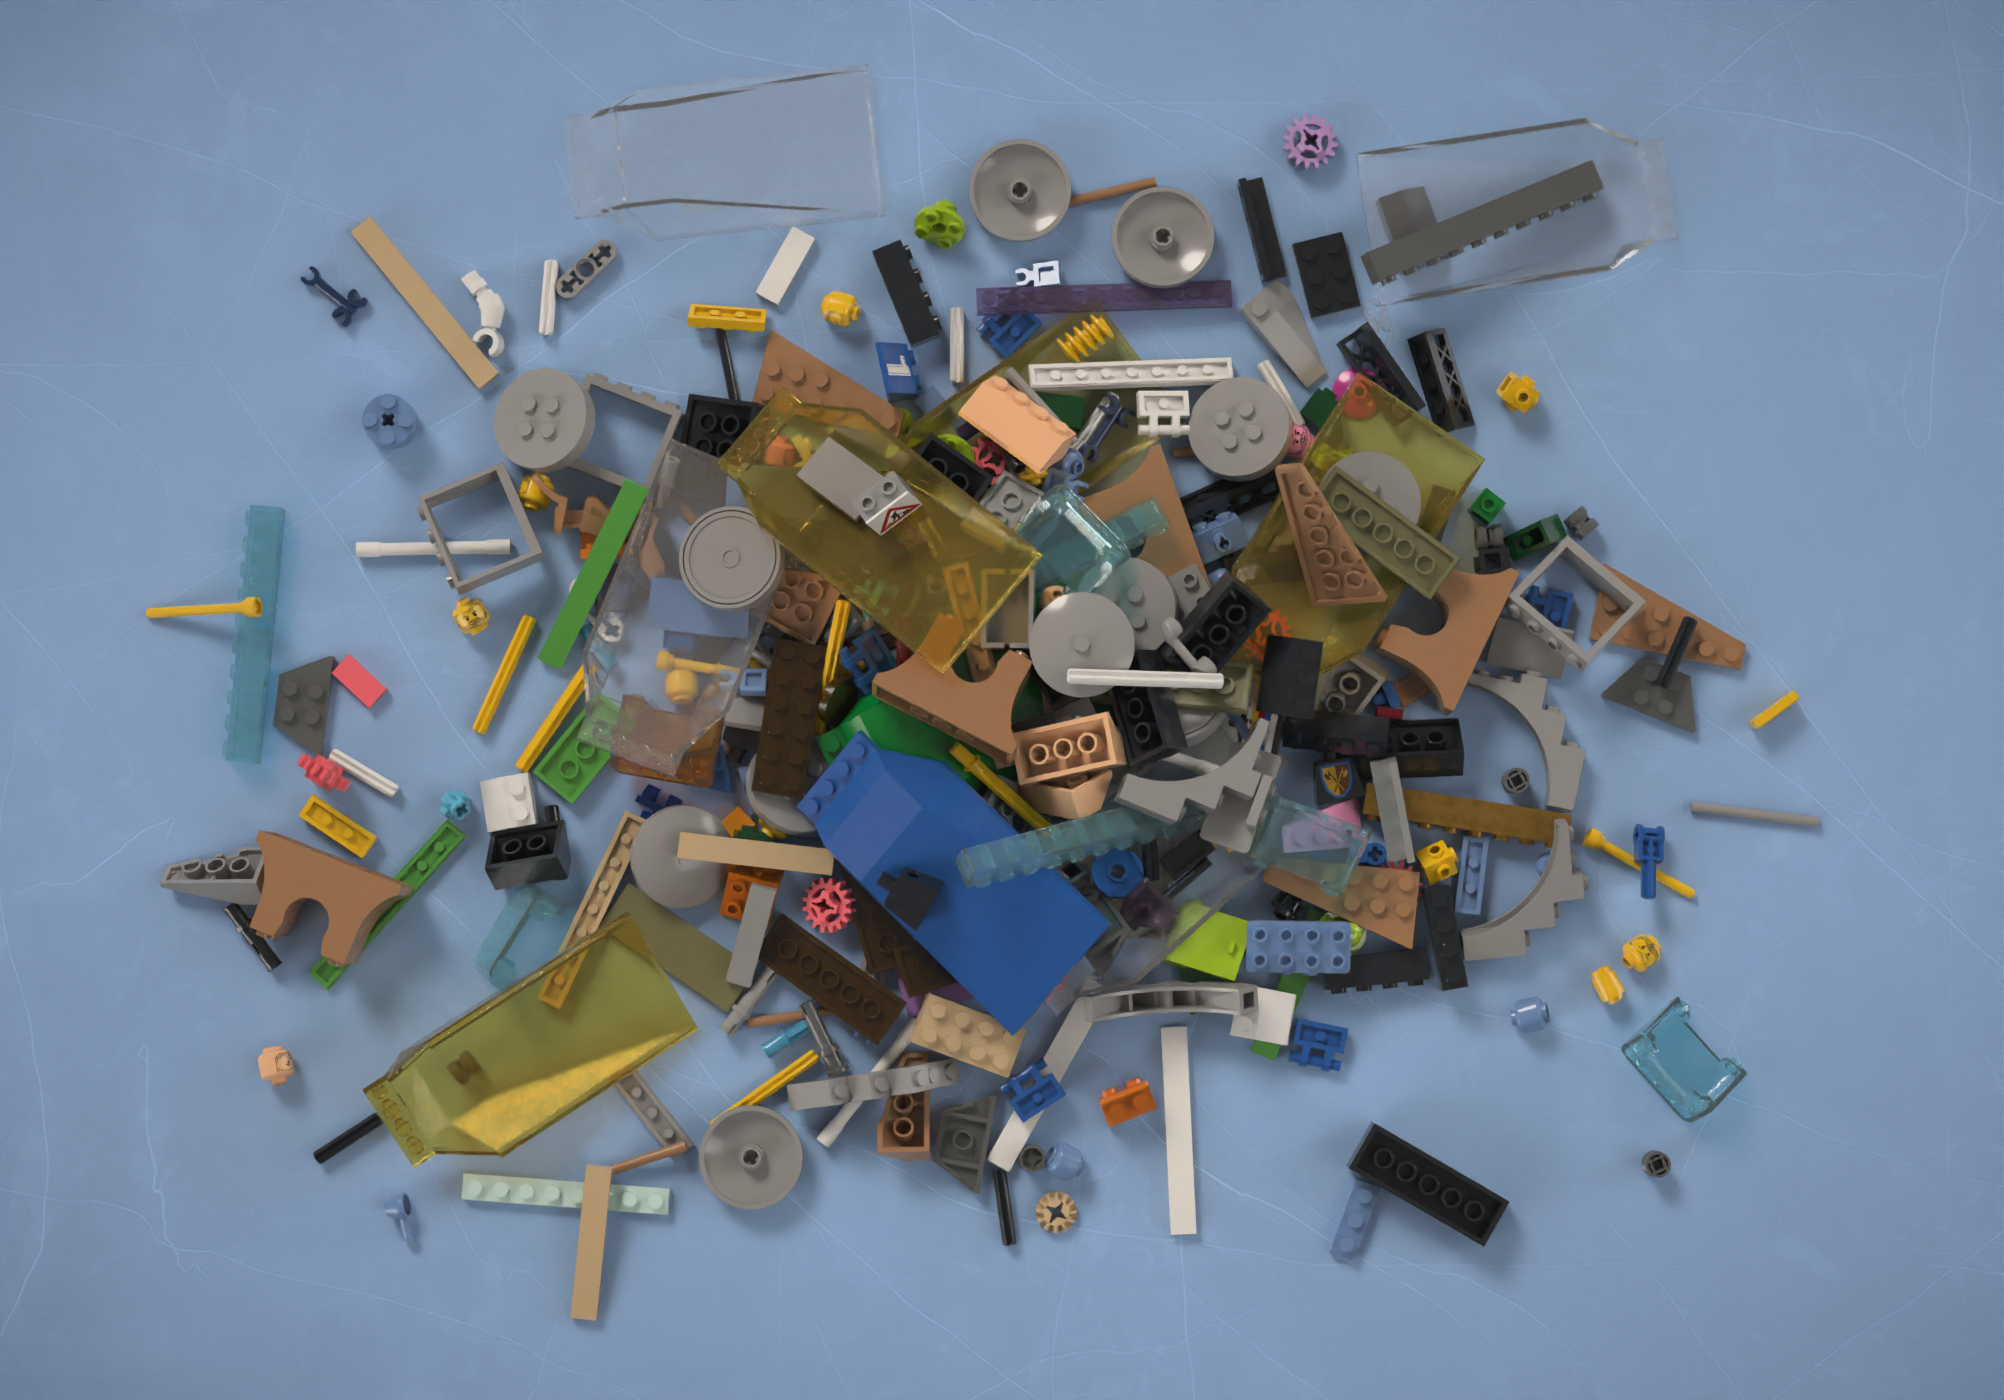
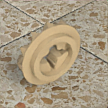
(1068, 1209)

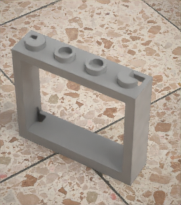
(645, 399)
(460, 488)
(1596, 574)

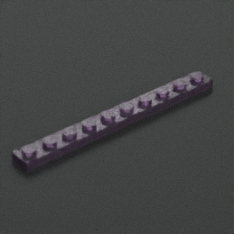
(1102, 298)

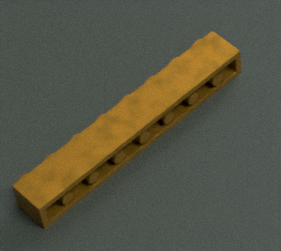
(1471, 815)

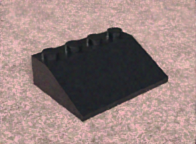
(713, 423)

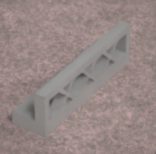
(1392, 809)

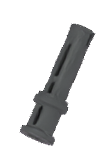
(827, 1049)

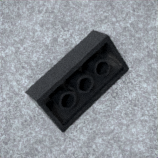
(1219, 623)
(1147, 715)
(1422, 749)

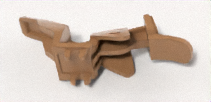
(587, 520)

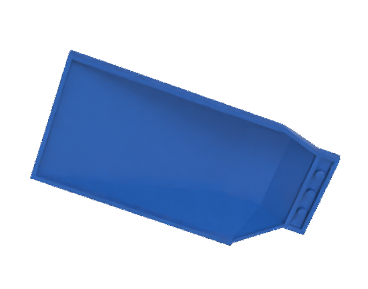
(915, 812)

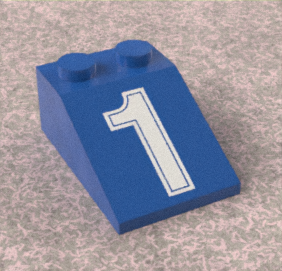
(897, 371)

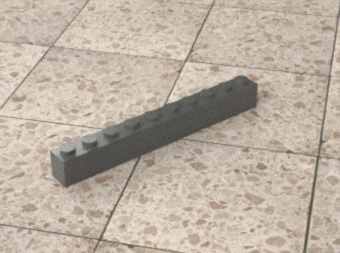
(1482, 222)

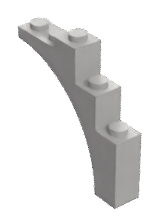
(1526, 697)
(1166, 798)
(1507, 933)
(1171, 997)
(873, 1084)

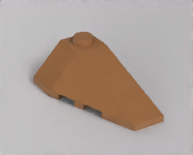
(905, 1123)

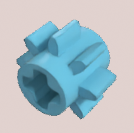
(455, 805)

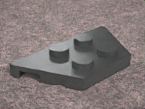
(1639, 692)
(304, 703)
(1109, 944)
(965, 1139)

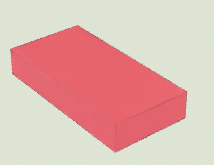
(359, 681)

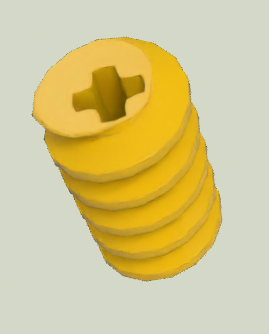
(1086, 338)

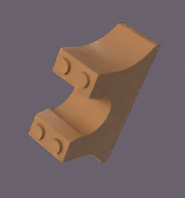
(1175, 547)
(1448, 657)
(964, 710)
(347, 891)

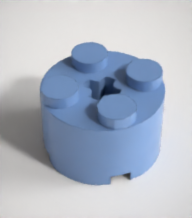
(403, 416)

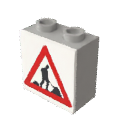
(886, 503)

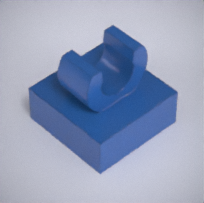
(1387, 696)

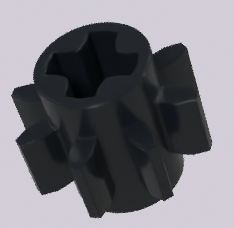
(1287, 907)

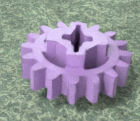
(1304, 133)

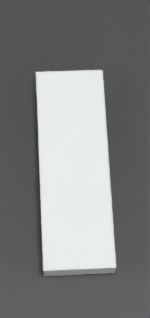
(785, 266)

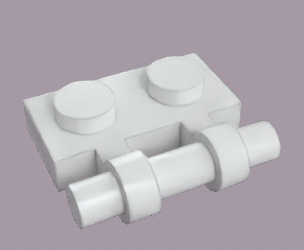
(1163, 405)

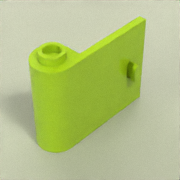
(1210, 947)

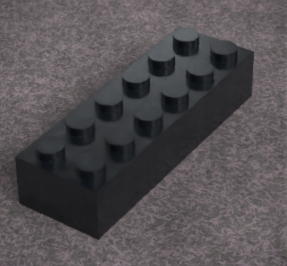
(1427, 1184)

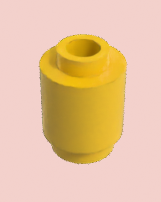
(1607, 984)

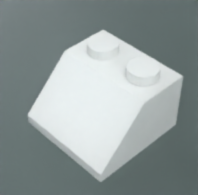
(509, 802)
(1272, 1020)

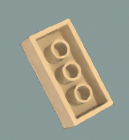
(965, 1035)

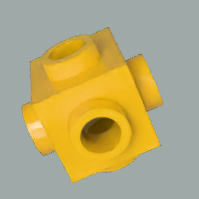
(1518, 392)
(1437, 862)

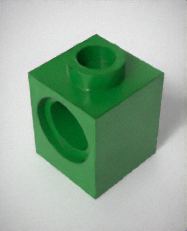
(1486, 506)

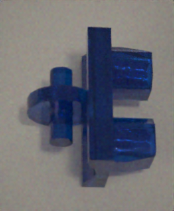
(649, 800)

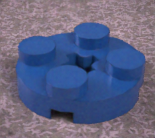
(1111, 886)

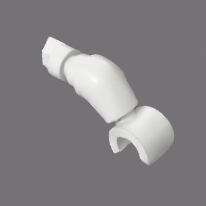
(491, 310)

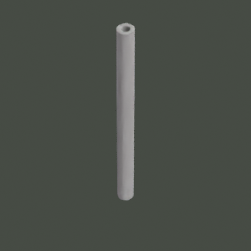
(1755, 814)

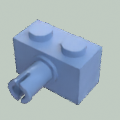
(1219, 536)

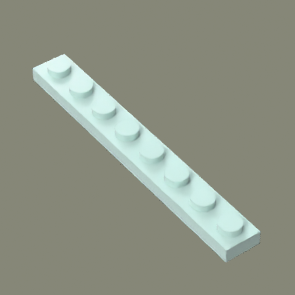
(561, 1193)

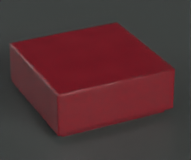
(1392, 713)

